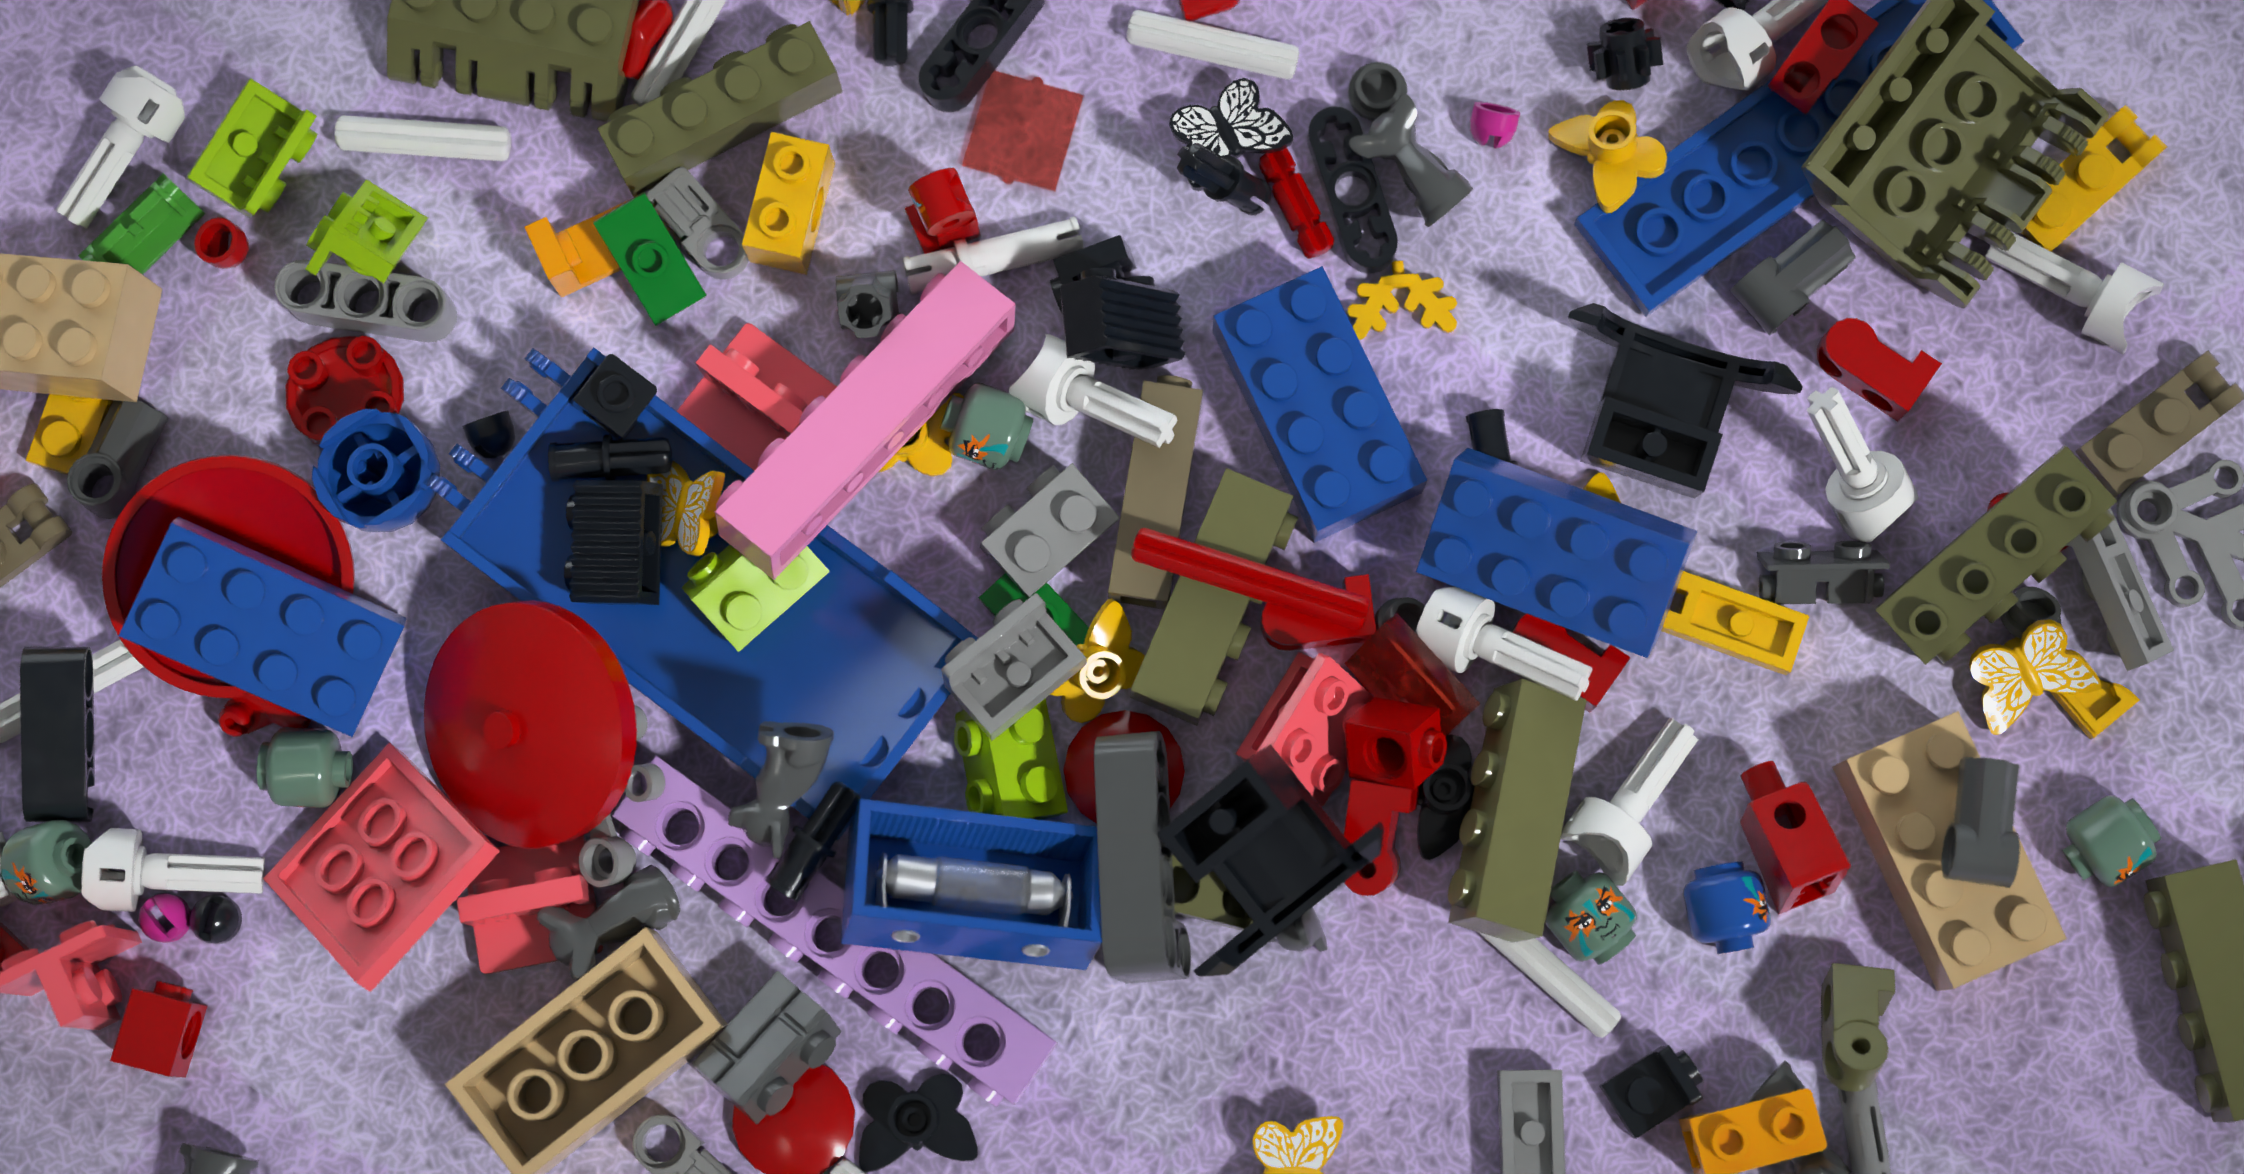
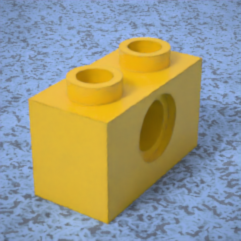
(788, 203)

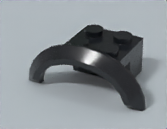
(1666, 402)
(1268, 850)

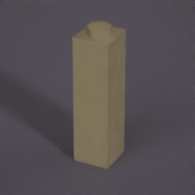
(1156, 493)

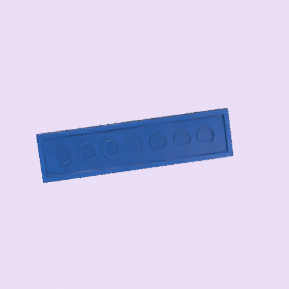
(1734, 177)

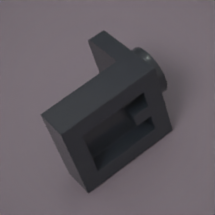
(1109, 253)
(615, 397)
(1653, 1089)

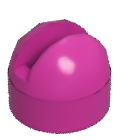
(1495, 121)
(173, 910)

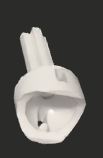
(1745, 42)
(142, 108)
(2105, 300)
(1062, 387)
(1868, 485)
(1470, 634)
(1613, 829)
(158, 871)

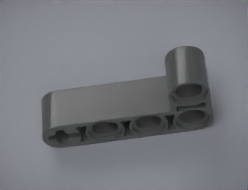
(1135, 865)

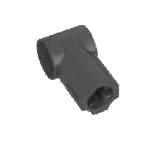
(1784, 284)
(867, 301)
(117, 450)
(1982, 839)

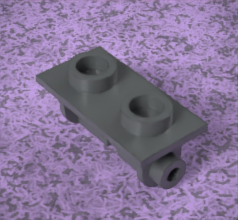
(1845, 570)

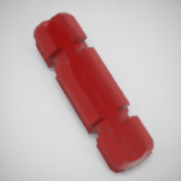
(1296, 203)

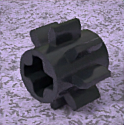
(1625, 54)

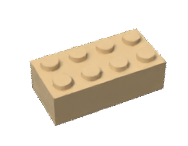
(74, 327)
(1904, 807)
(587, 1055)

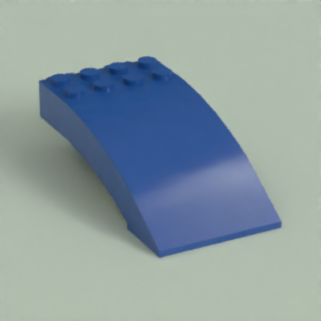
(847, 655)

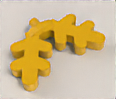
(1420, 293)

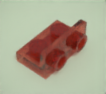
(1404, 669)

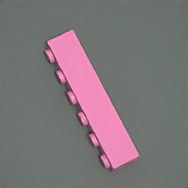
(864, 419)

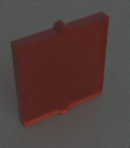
(1023, 130)

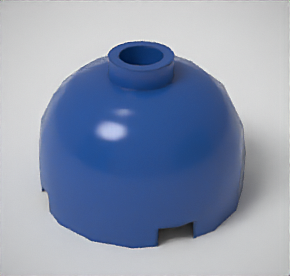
(375, 471)

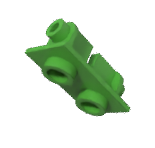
(146, 227)

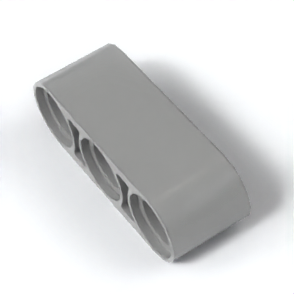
(343, 287)

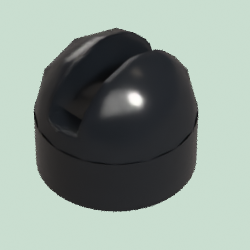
(491, 435)
(224, 921)

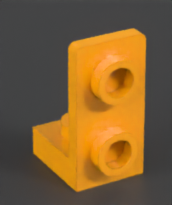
(572, 255)
(1753, 1134)

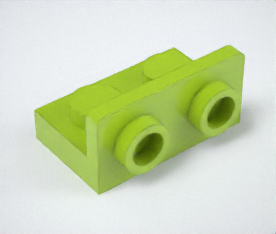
(366, 231)

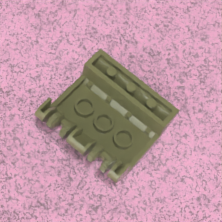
(516, 48)
(1946, 149)

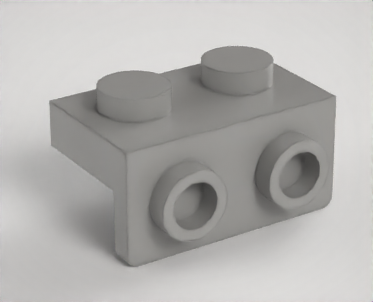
(1048, 529)
(1011, 666)

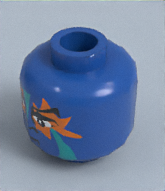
(1726, 906)

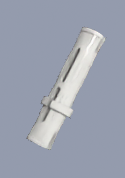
(996, 253)

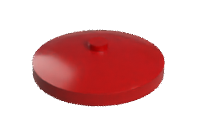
(240, 500)
(530, 723)

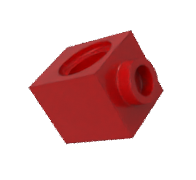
(1394, 743)
(159, 1030)

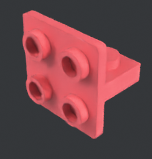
(751, 394)
(1308, 722)
(511, 892)
(71, 974)

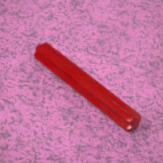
(1250, 578)

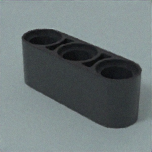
(57, 733)

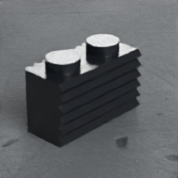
(1121, 320)
(614, 542)

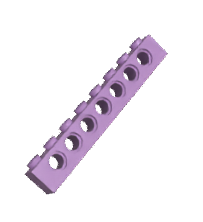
(1021, 1045)

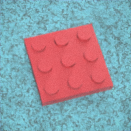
(380, 866)

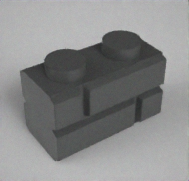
(768, 1048)

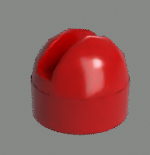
(212, 243)

